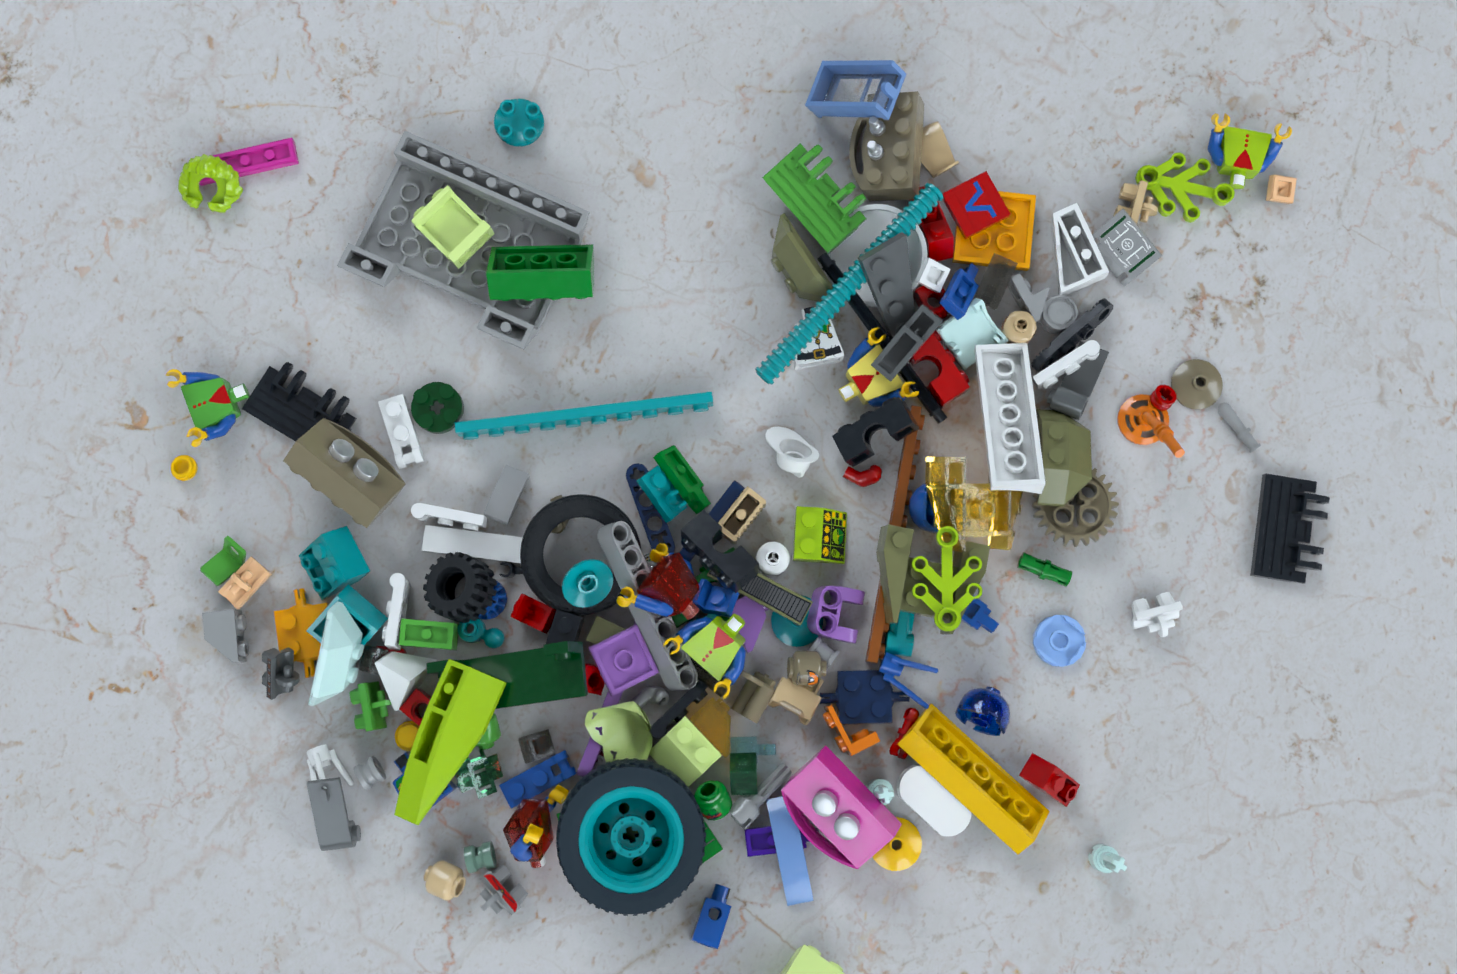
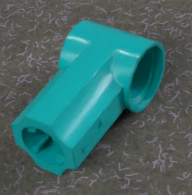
(899, 638)

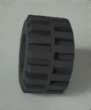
(444, 579)

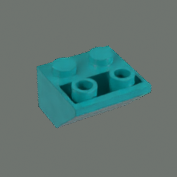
(333, 562)

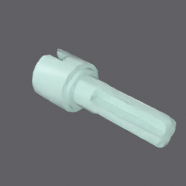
(882, 790)
(1106, 859)

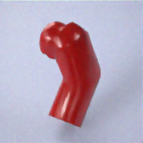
(864, 478)

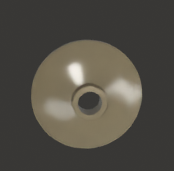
(1187, 390)

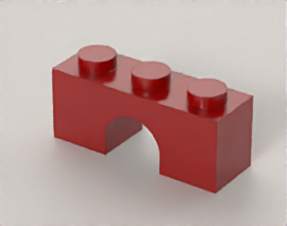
(950, 381)

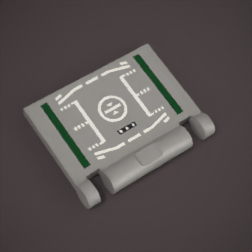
(1125, 247)

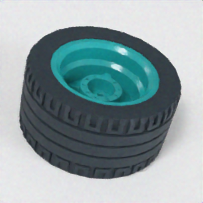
(665, 869)

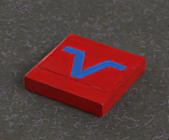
(975, 205)

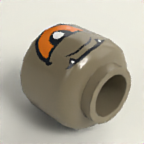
(806, 668)

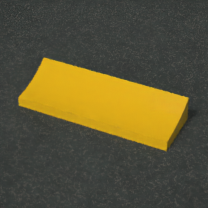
(974, 779)

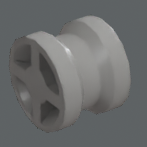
(369, 773)

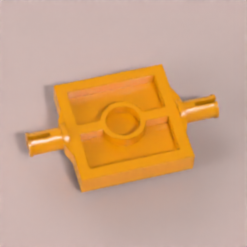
(292, 633)

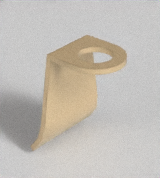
(936, 152)

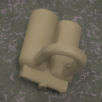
(754, 696)

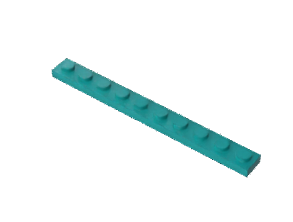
(573, 417)

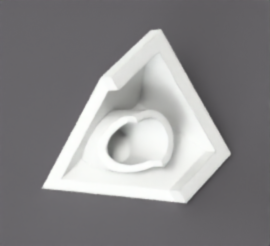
(402, 675)

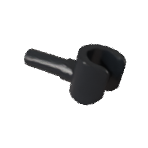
(513, 570)

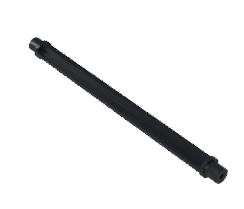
(871, 322)

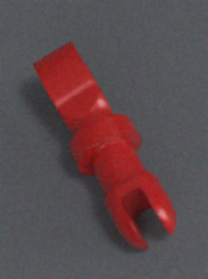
(910, 717)

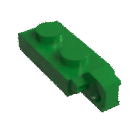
(683, 478)

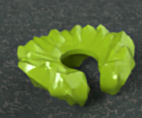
(212, 167)

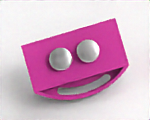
(839, 809)

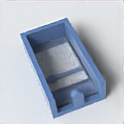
(856, 89)

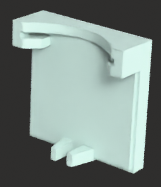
(970, 330)

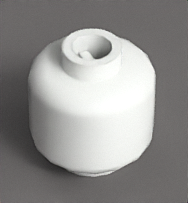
(780, 565)

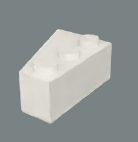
(1075, 251)

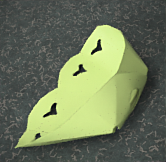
(621, 731)

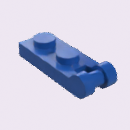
(537, 779)

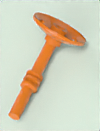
(1147, 421)

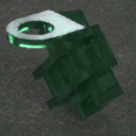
(468, 780)

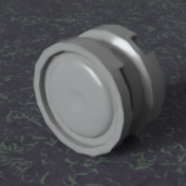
(1058, 314)

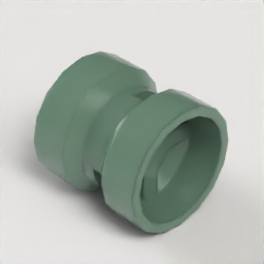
(480, 857)

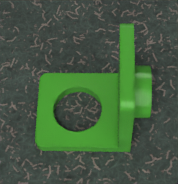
(224, 563)

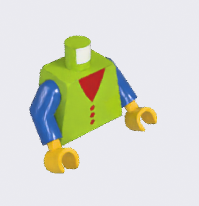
(1242, 151)
(715, 647)

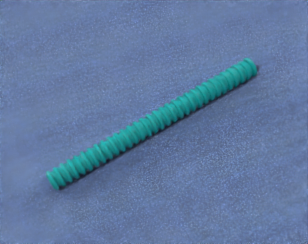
(844, 288)

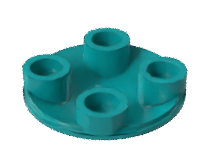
(519, 122)

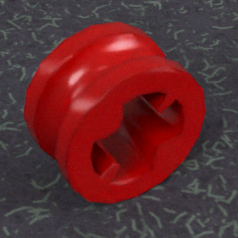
(1165, 391)

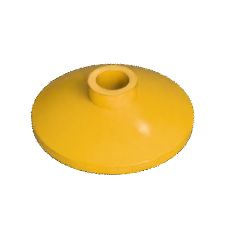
(908, 852)

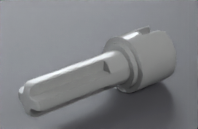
(746, 808)

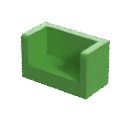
(428, 634)

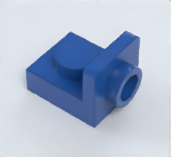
(715, 599)

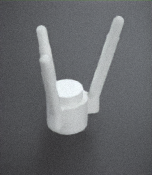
(320, 758)

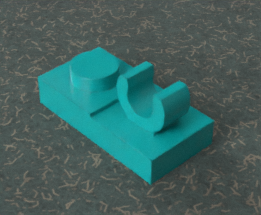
(662, 493)

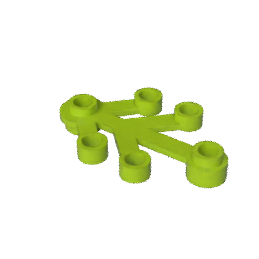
(1179, 185)
(947, 583)

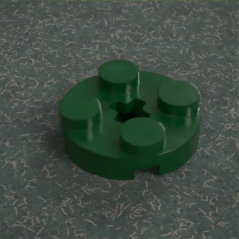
(426, 397)

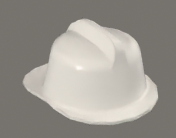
(792, 451)

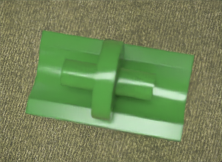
(373, 706)

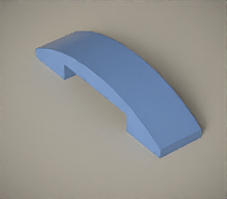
(789, 853)

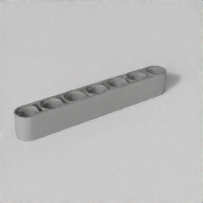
(626, 575)

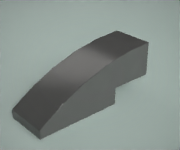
(907, 342)

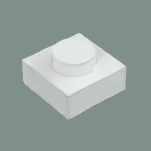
(932, 275)

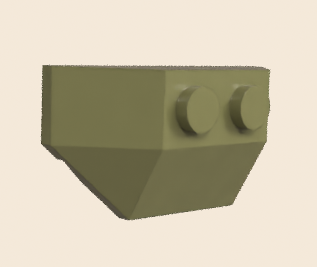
(797, 263)
(1064, 456)

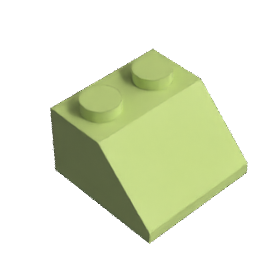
(685, 751)

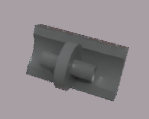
(280, 672)

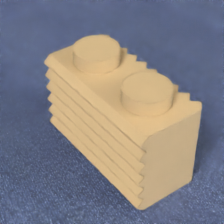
(741, 515)

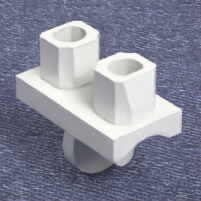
(1156, 618)

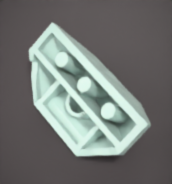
(337, 655)

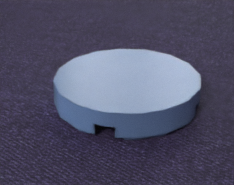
(1059, 640)

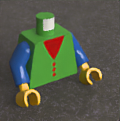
(210, 403)

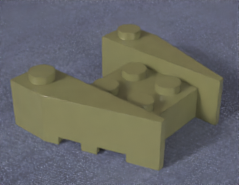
(899, 577)

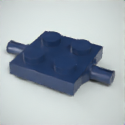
(863, 697)

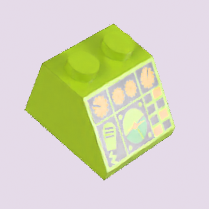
(819, 535)

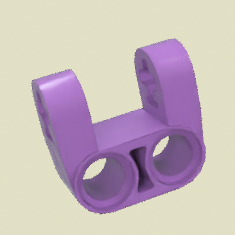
(832, 611)

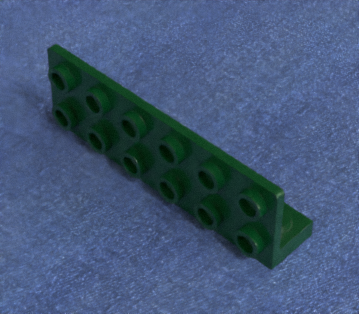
(532, 674)

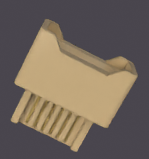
(797, 698)

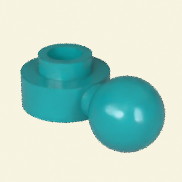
(492, 637)

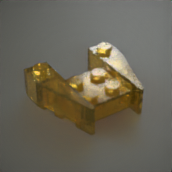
(970, 506)

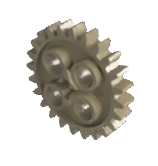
(1098, 506)

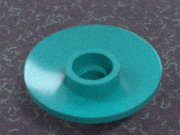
(593, 589)
(793, 634)

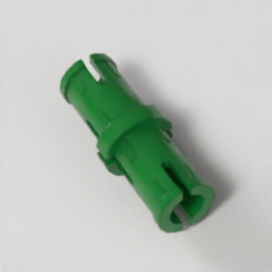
(1044, 569)

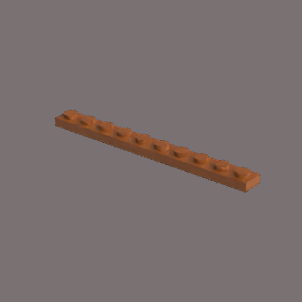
(901, 498)

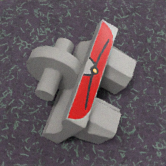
(510, 900)

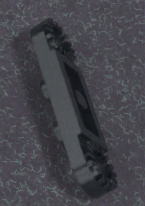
(1067, 340)

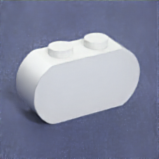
(932, 801)

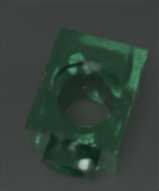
(743, 773)

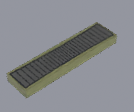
(774, 597)

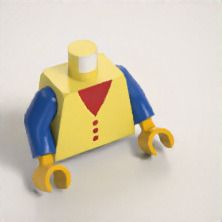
(866, 381)

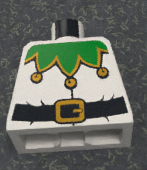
(823, 348)

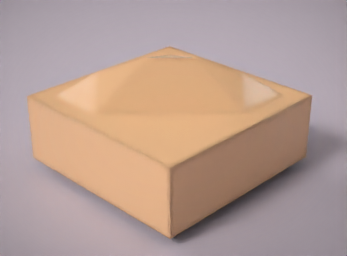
(1281, 189)

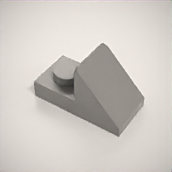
(1021, 291)

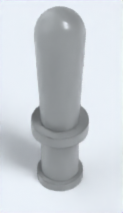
(1233, 420)

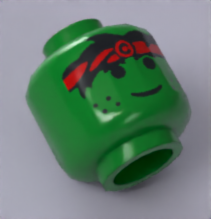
(713, 800)

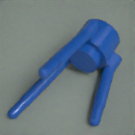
(893, 665)

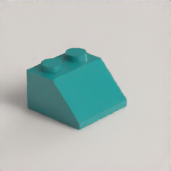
(364, 614)

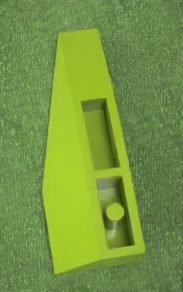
(446, 736)

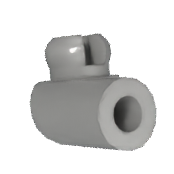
(653, 695)

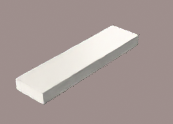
(472, 543)

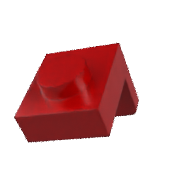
(533, 613)

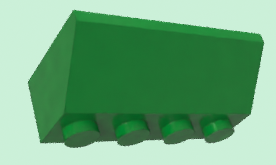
(541, 272)

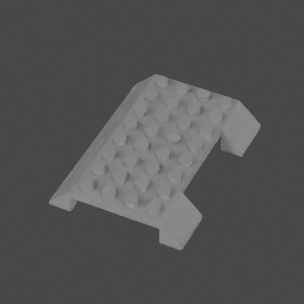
(512, 209)

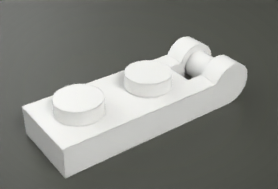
(1067, 364)
(401, 430)
(447, 516)
(396, 610)

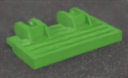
(815, 200)

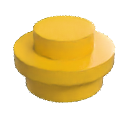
(184, 467)

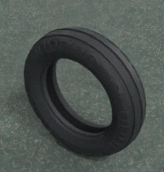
(537, 533)

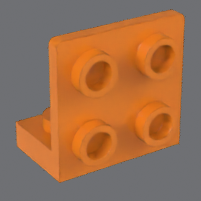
(861, 739)

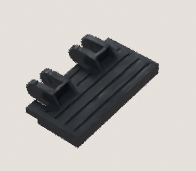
(291, 412)
(1281, 528)

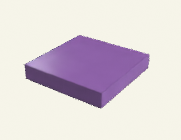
(623, 660)

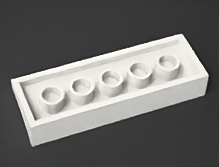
(1009, 417)

